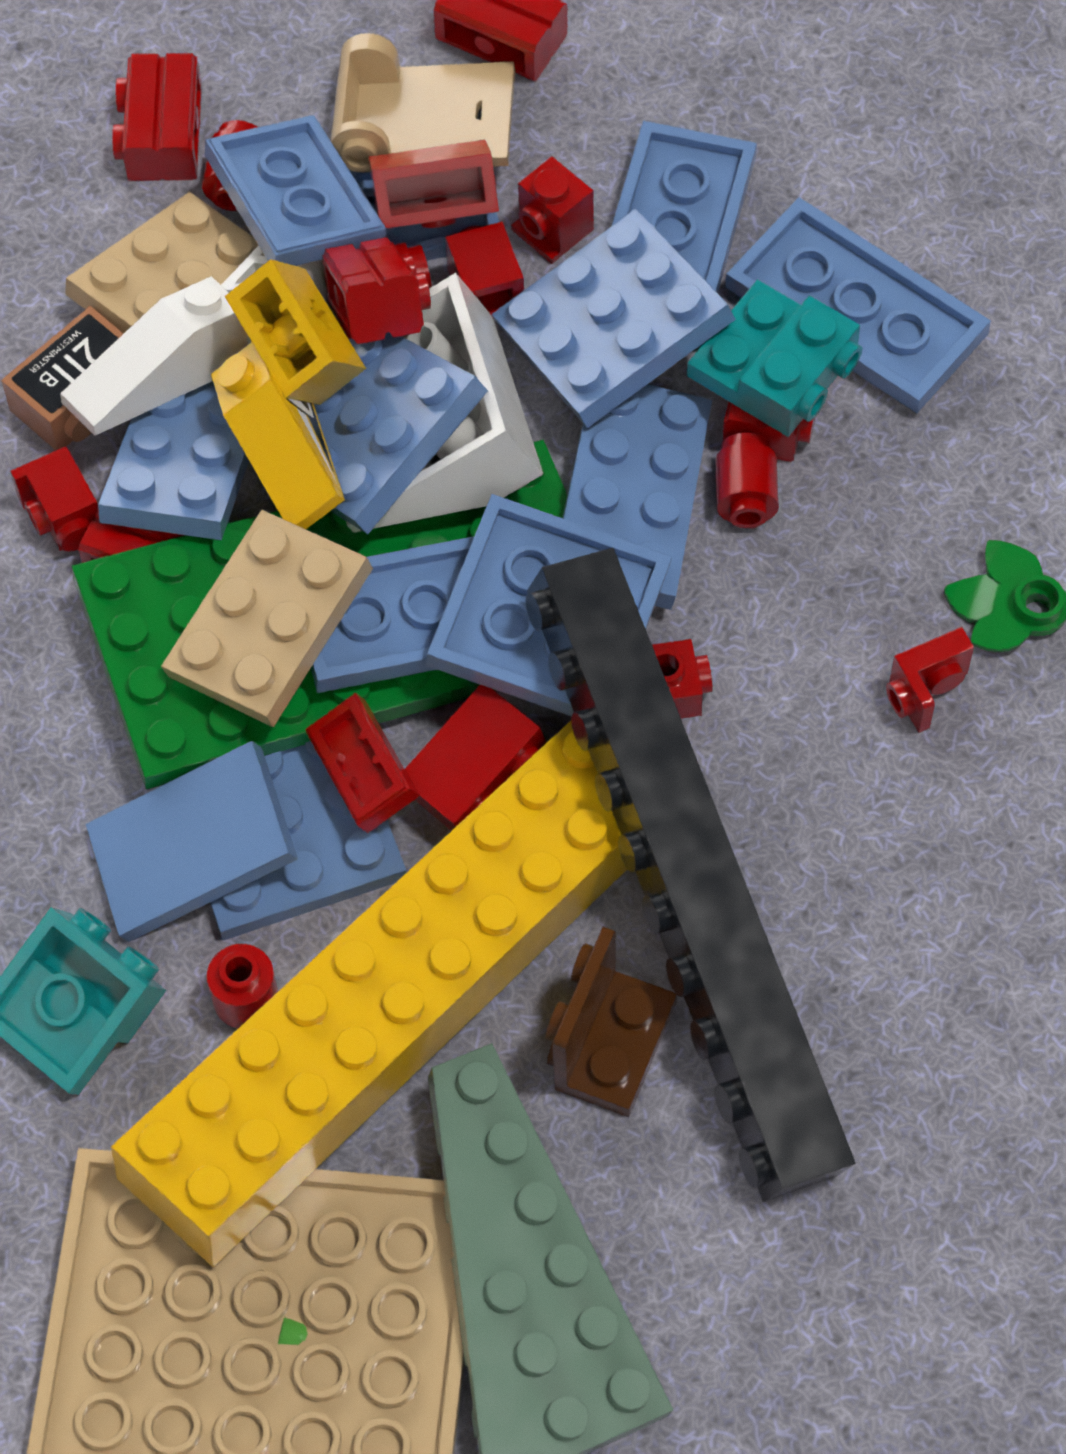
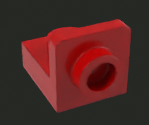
(931, 666)

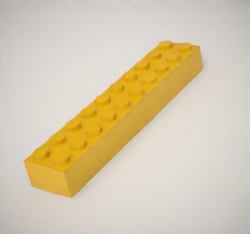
(374, 1004)

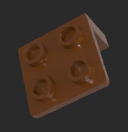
(607, 1030)

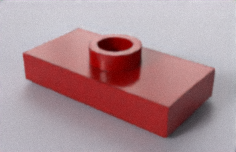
(362, 763)

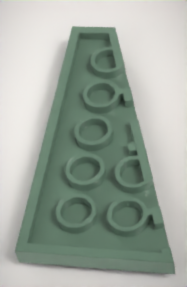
(536, 1311)

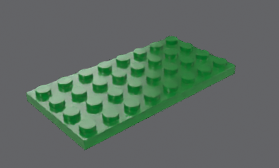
(149, 594)

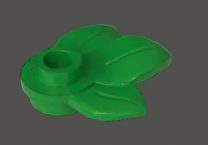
(1000, 599)

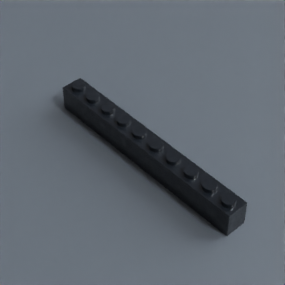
(687, 876)

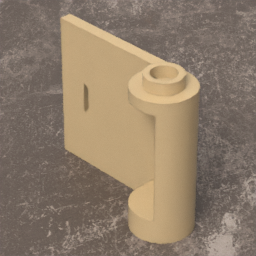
(416, 107)

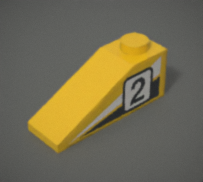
(278, 438)

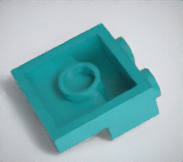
(778, 357)
(74, 997)

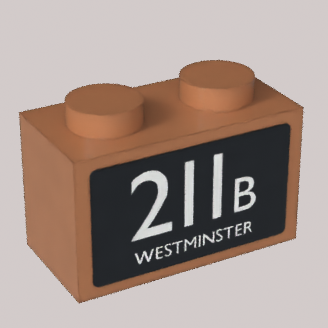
(37, 382)

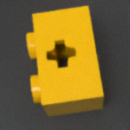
(295, 332)

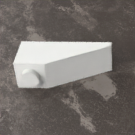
(158, 357)

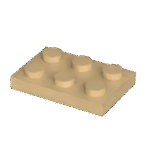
(158, 259)
(267, 617)

